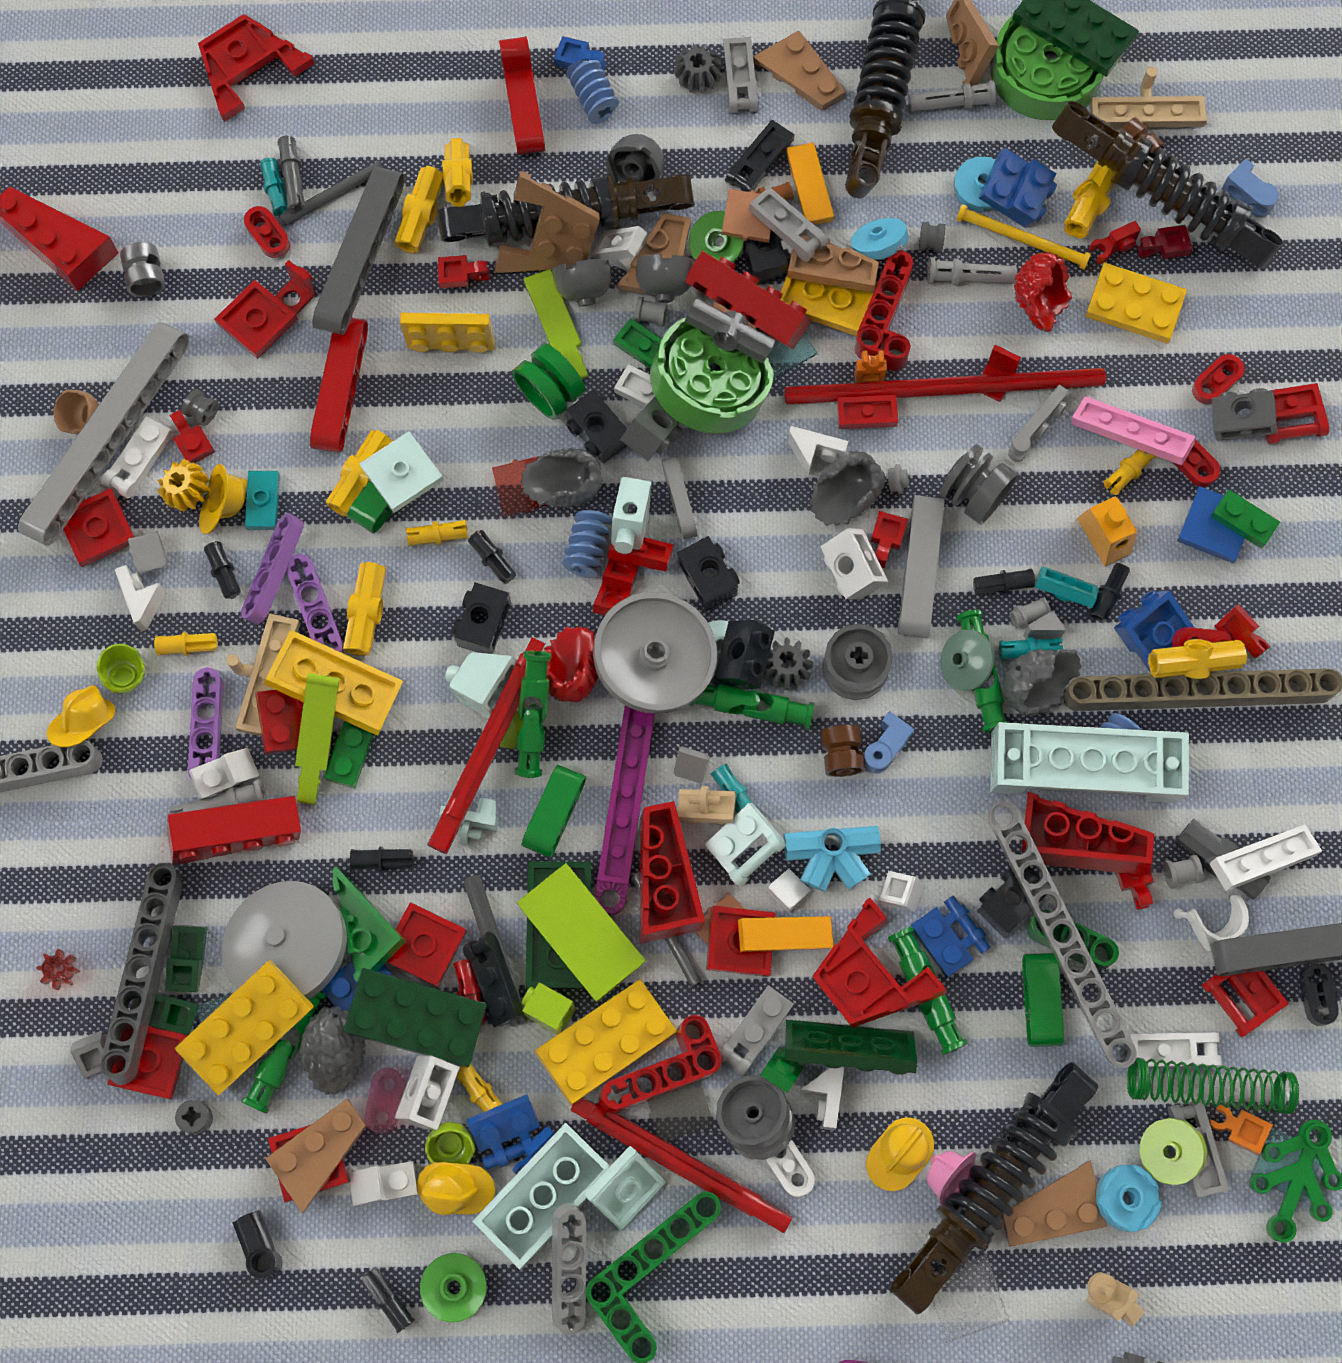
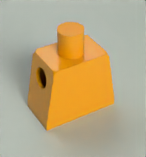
(1107, 527)

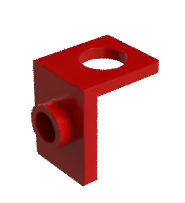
(300, 283)
(1000, 362)

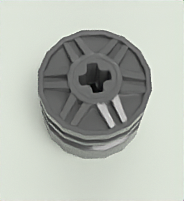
(978, 484)

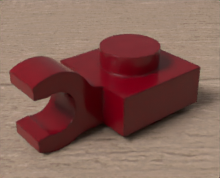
(1168, 241)

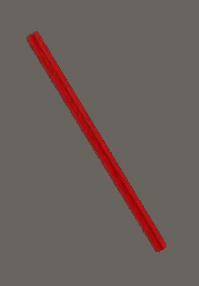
(947, 385)

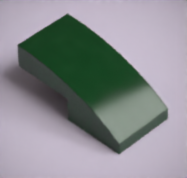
(186, 958)
(171, 1014)

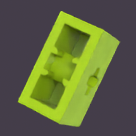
(548, 1008)

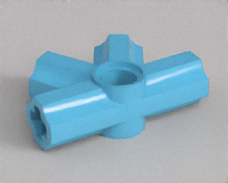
(824, 862)

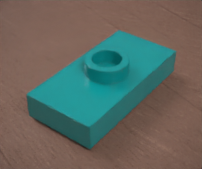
(262, 500)
(1066, 587)

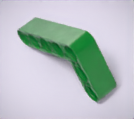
(645, 1266)

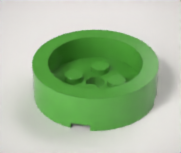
(1034, 84)
(707, 399)

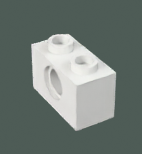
(867, 571)
(427, 1092)

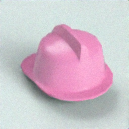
(947, 1172)

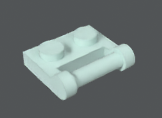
(736, 838)

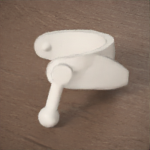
(1234, 928)

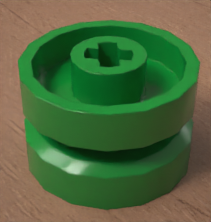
(548, 381)

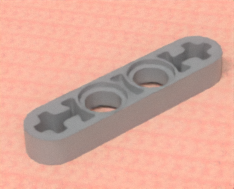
(569, 1269)

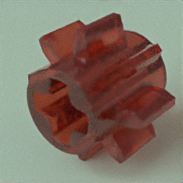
(61, 976)

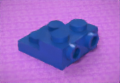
(1018, 187)
(1151, 624)

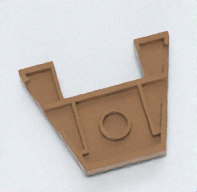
(561, 234)

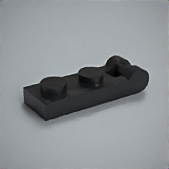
(760, 156)
(494, 979)

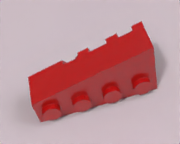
(57, 239)
(743, 295)
(232, 829)
(1085, 840)
(667, 882)

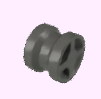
(932, 237)
(200, 407)
(201, 1117)

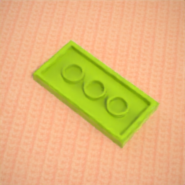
(581, 932)

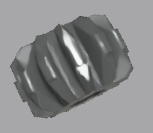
(697, 68)
(799, 661)

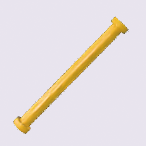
(1023, 236)

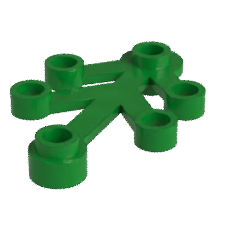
(1300, 1177)

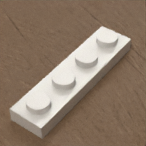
(1265, 857)

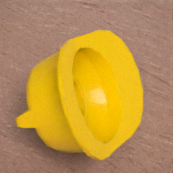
(224, 499)
(81, 716)
(900, 1154)
(455, 1188)

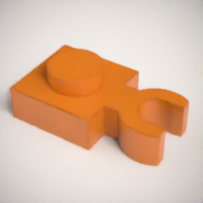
(870, 368)
(1246, 1130)

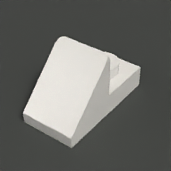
(620, 246)
(810, 444)
(141, 601)
(224, 773)
(828, 1085)
(383, 1183)

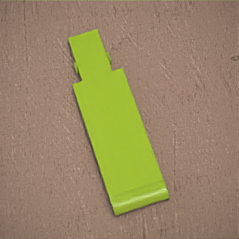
(555, 318)
(315, 734)

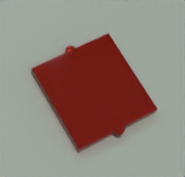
(510, 489)

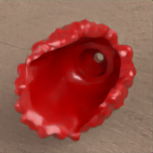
(1043, 289)
(571, 665)

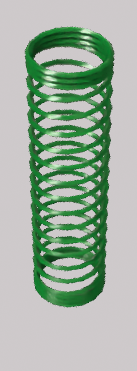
(1145, 1085)

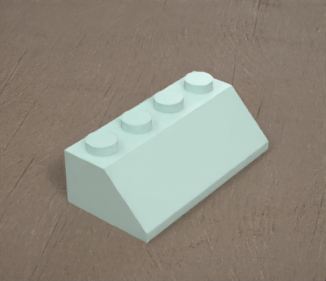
(524, 1209)

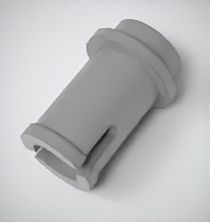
(1031, 612)

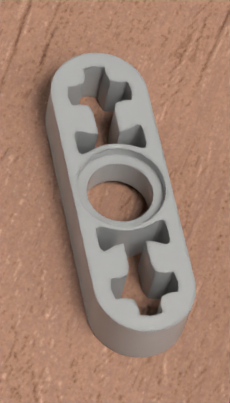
(679, 498)

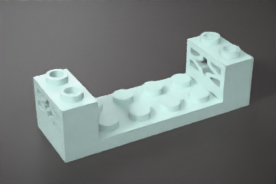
(1090, 760)

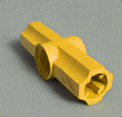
(457, 172)
(1090, 201)
(419, 210)
(352, 476)
(365, 609)
(1197, 658)

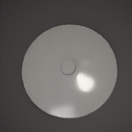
(655, 652)
(293, 928)

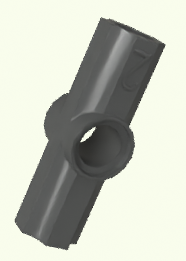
(730, 330)
(1208, 846)

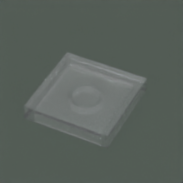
(969, 1301)

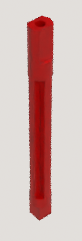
(481, 756)
(682, 1164)

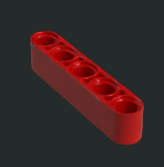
(338, 387)

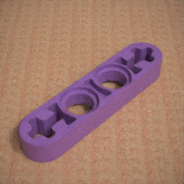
(272, 568)
(317, 607)
(209, 726)

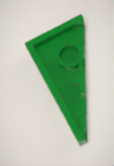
(369, 933)

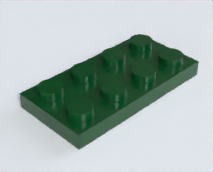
(1079, 30)
(542, 961)
(414, 1017)
(850, 1047)

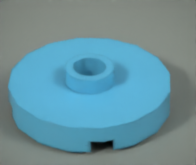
(968, 185)
(880, 238)
(1143, 1198)

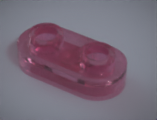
(382, 1100)

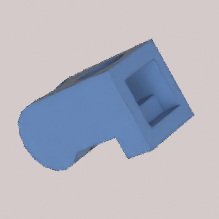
(1251, 190)
(882, 753)

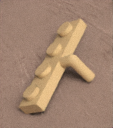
(1149, 109)
(273, 638)

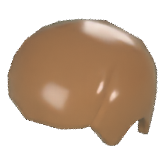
(74, 410)

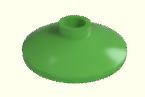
(707, 231)
(436, 1293)

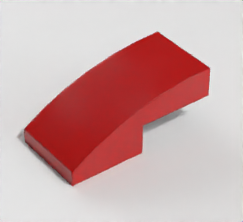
(615, 586)

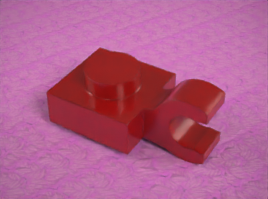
(1118, 240)
(456, 271)
(191, 441)
(888, 533)
(1242, 627)
(1137, 884)

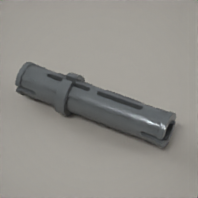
(290, 167)

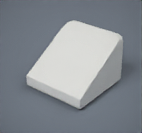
(788, 890)
(902, 891)

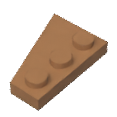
(973, 39)
(801, 68)
(667, 238)
(835, 268)
(313, 1154)
(1056, 1210)

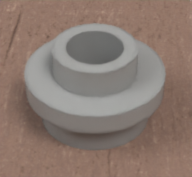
(898, 479)

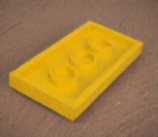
(363, 691)
(244, 1027)
(605, 1042)

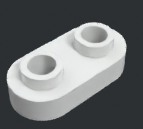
(789, 1165)

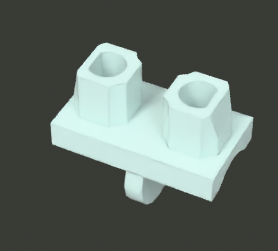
(484, 818)

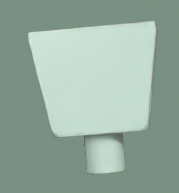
(630, 528)
(480, 680)

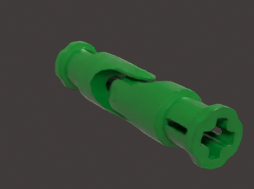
(989, 699)
(737, 701)
(531, 735)
(937, 1012)
(273, 1069)

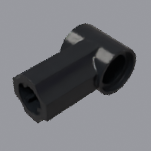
(256, 1242)

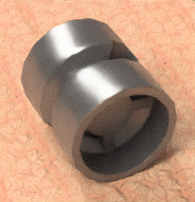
(142, 269)

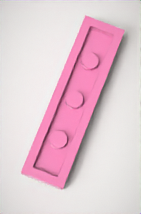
(1133, 430)

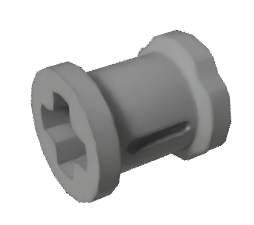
(650, 311)
(1183, 871)

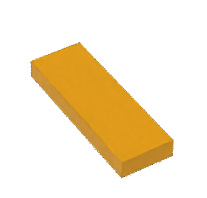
(809, 183)
(785, 933)

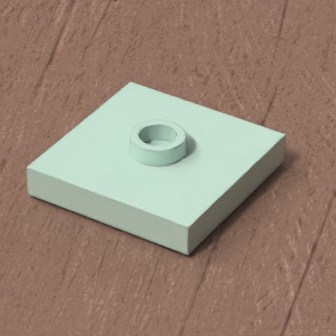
(401, 471)
(625, 1188)

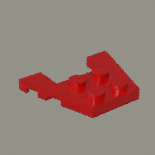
(238, 52)
(859, 981)

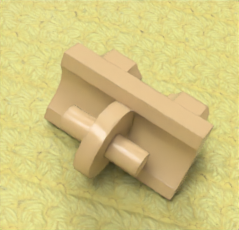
(706, 806)
(1114, 1298)

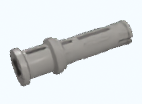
(965, 96)
(1005, 274)
(233, 796)

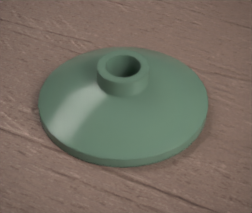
(976, 661)

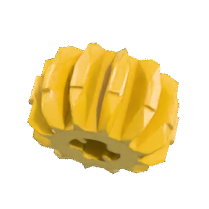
(183, 485)

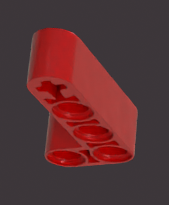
(522, 95)
(886, 307)
(658, 1072)

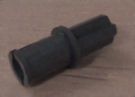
(491, 556)
(222, 570)
(1004, 582)
(1109, 593)
(381, 858)
(387, 1300)

